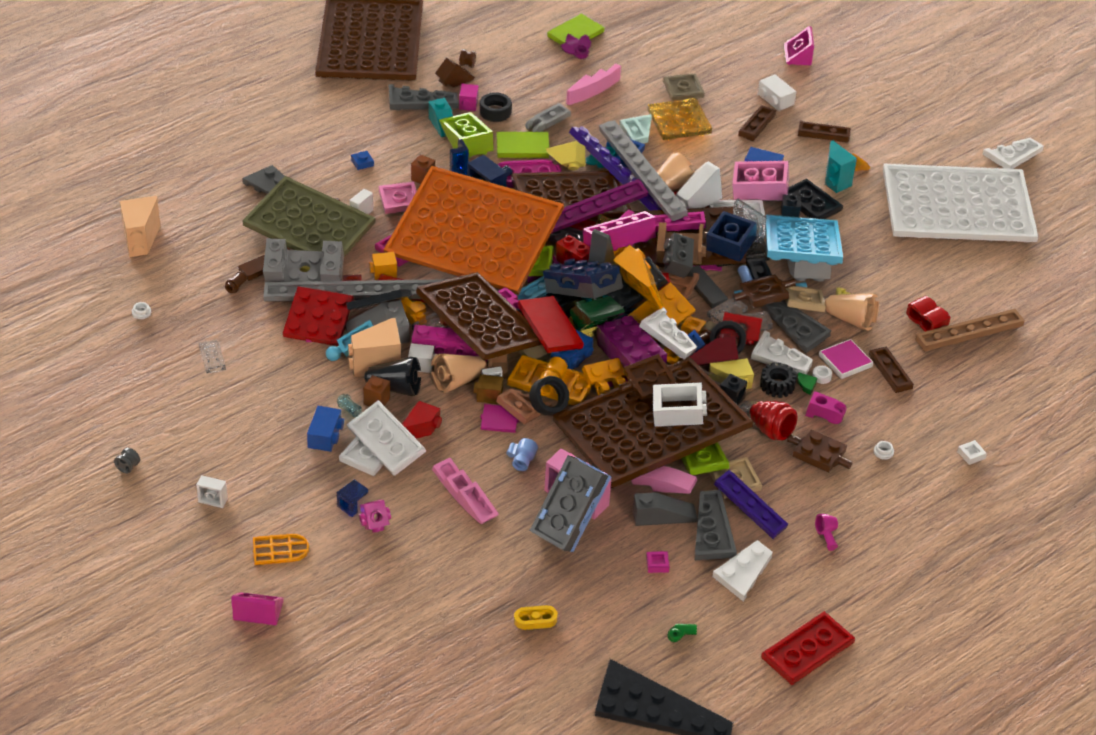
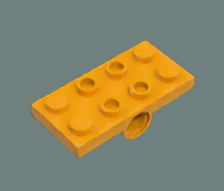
(530, 370)

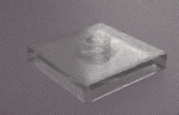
(745, 211)

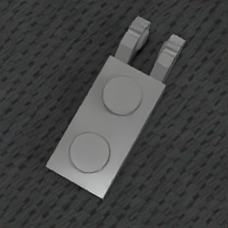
(548, 118)

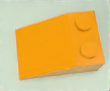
(637, 274)

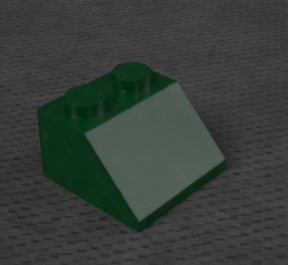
(596, 312)

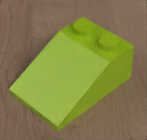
(472, 131)

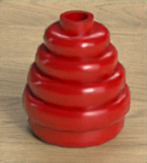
(774, 419)

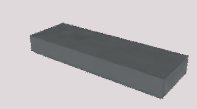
(707, 288)

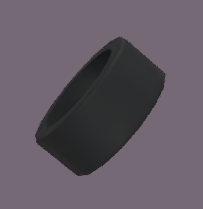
(495, 99)
(733, 325)
(537, 402)

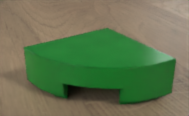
(806, 382)

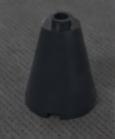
(400, 373)

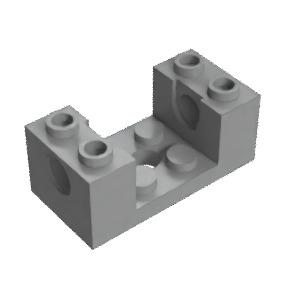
(285, 264)

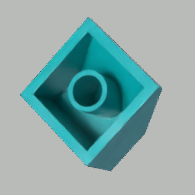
(839, 168)

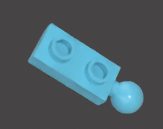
(334, 352)

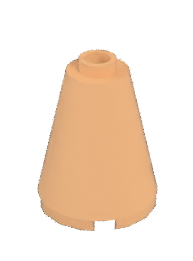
(675, 171)
(854, 308)
(455, 370)

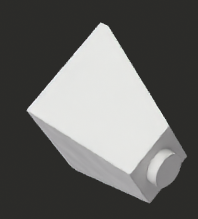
(702, 187)

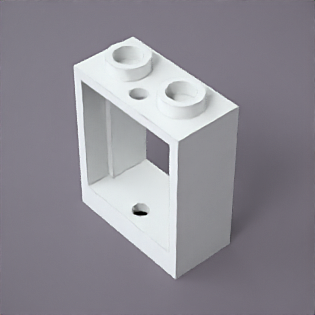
(679, 415)

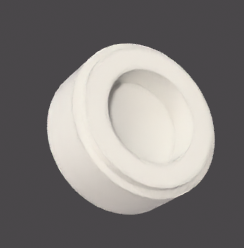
(822, 374)

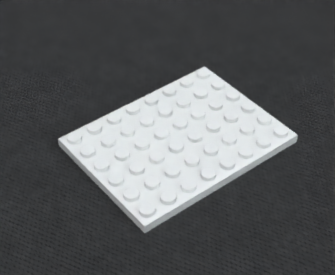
(959, 203)

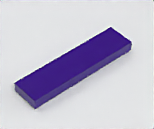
(751, 504)

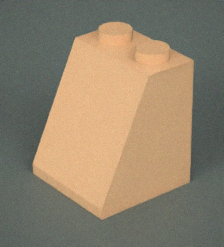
(140, 224)
(374, 347)

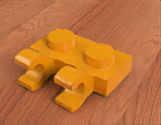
(603, 372)

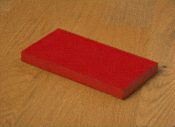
(550, 324)
(808, 648)

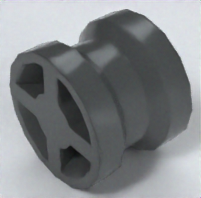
(127, 460)

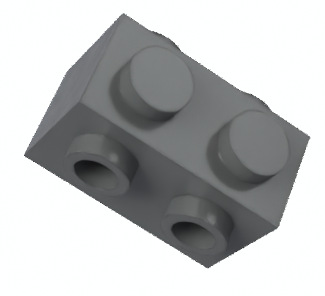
(678, 255)

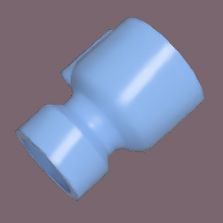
(523, 453)

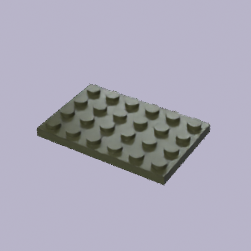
(307, 218)

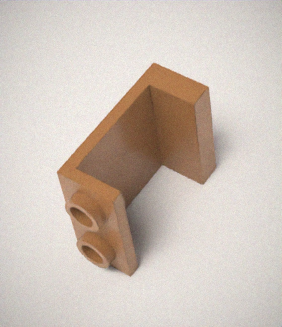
(699, 239)

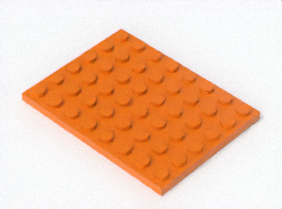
(474, 227)

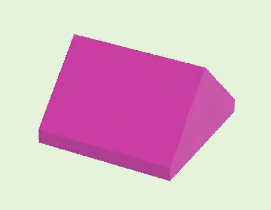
(800, 48)
(256, 608)

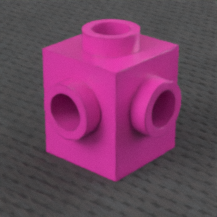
(369, 510)

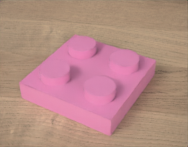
(397, 196)

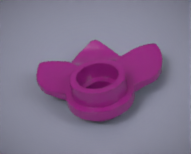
(577, 47)

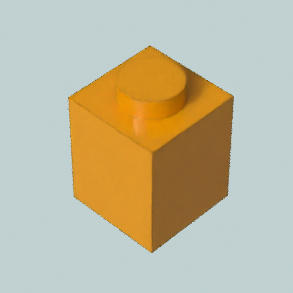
(383, 264)

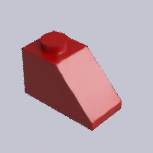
(423, 420)

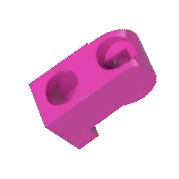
(826, 408)

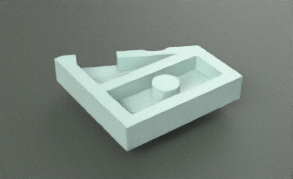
(637, 128)

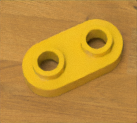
(535, 617)

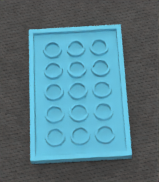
(803, 239)

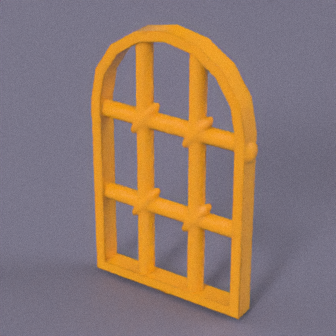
(272, 544)

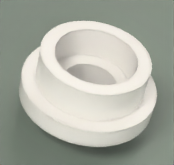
(141, 310)
(884, 450)

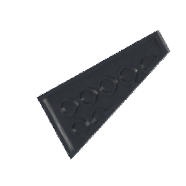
(644, 703)

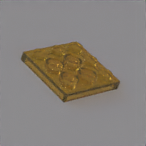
(679, 119)

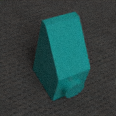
(439, 110)

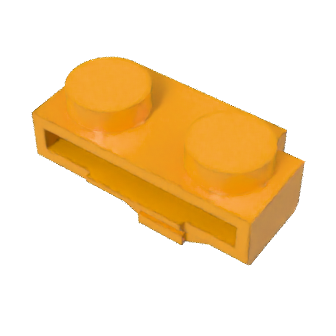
(413, 310)

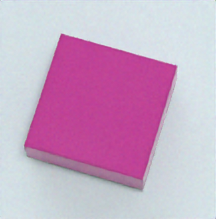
(657, 562)

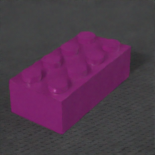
(627, 341)

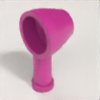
(824, 526)

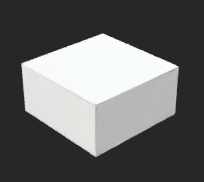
(363, 201)
(212, 491)

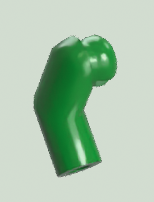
(680, 630)

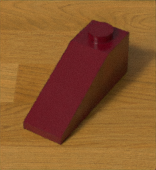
(718, 350)

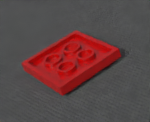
(317, 316)

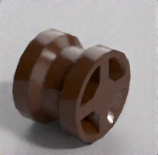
(467, 58)

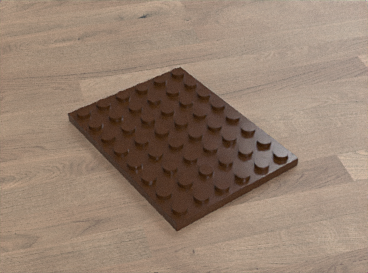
(370, 39)
(620, 434)

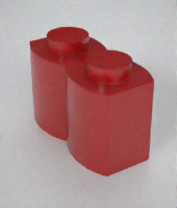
(927, 314)

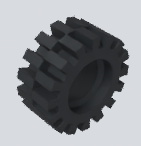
(778, 387)

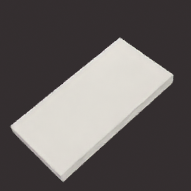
(386, 438)

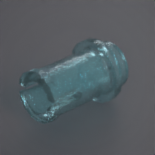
(345, 401)

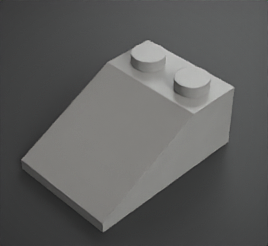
(804, 270)
(381, 313)

